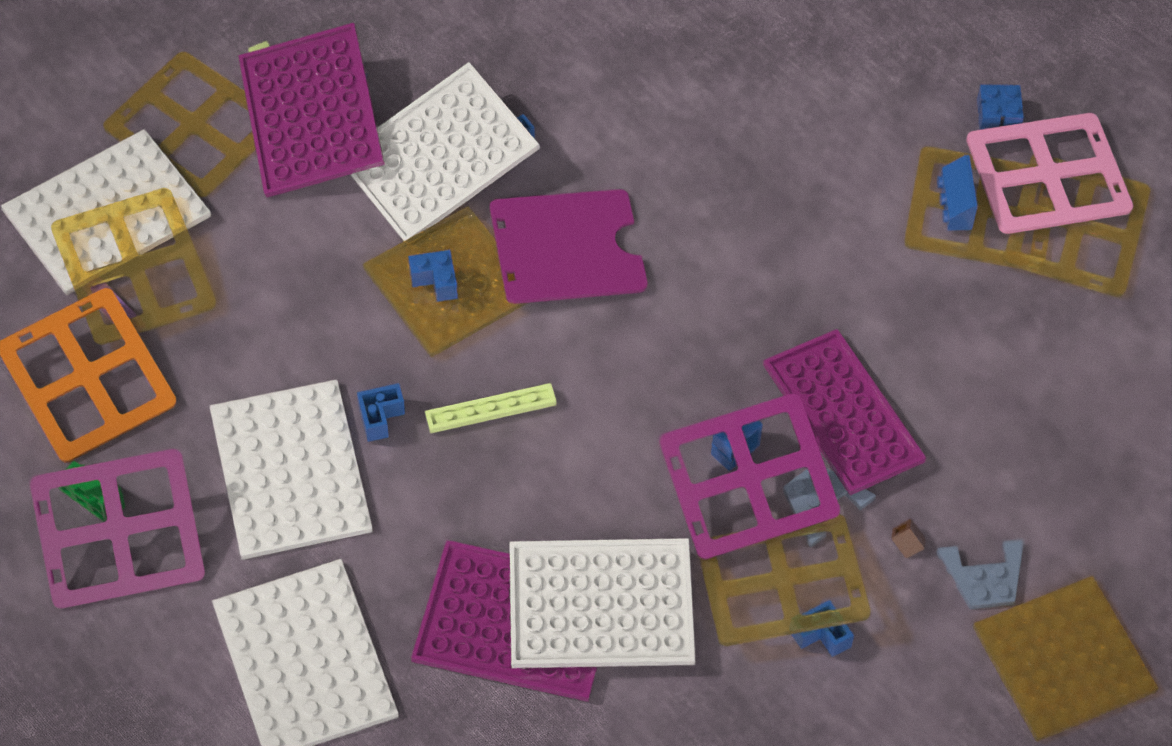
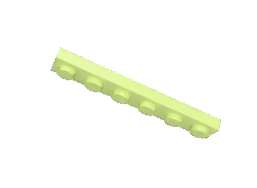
(490, 408)

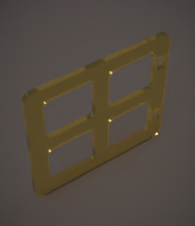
(190, 122)
(974, 249)
(133, 264)
(1065, 268)
(783, 580)

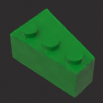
(89, 495)

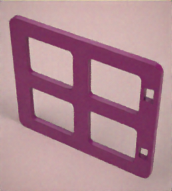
(750, 475)
(118, 528)

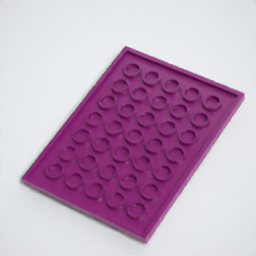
(310, 110)
(470, 625)

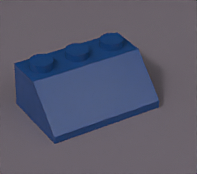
(958, 194)

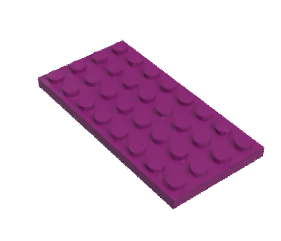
(846, 412)

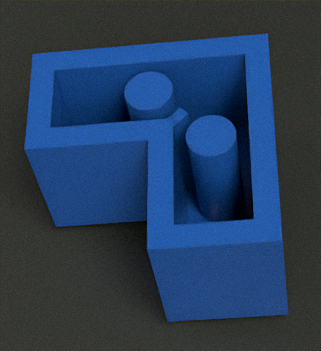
(434, 269)
(376, 406)
(834, 638)

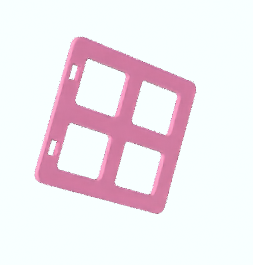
(1048, 173)

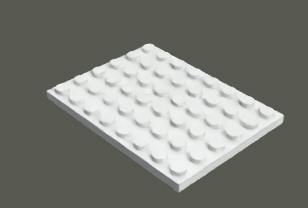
(443, 152)
(106, 178)
(290, 469)
(601, 603)
(305, 658)

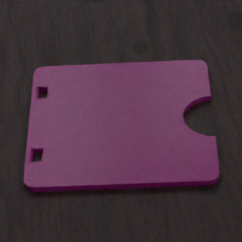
(565, 246)

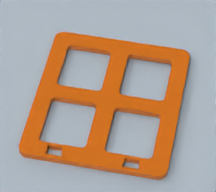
(87, 375)

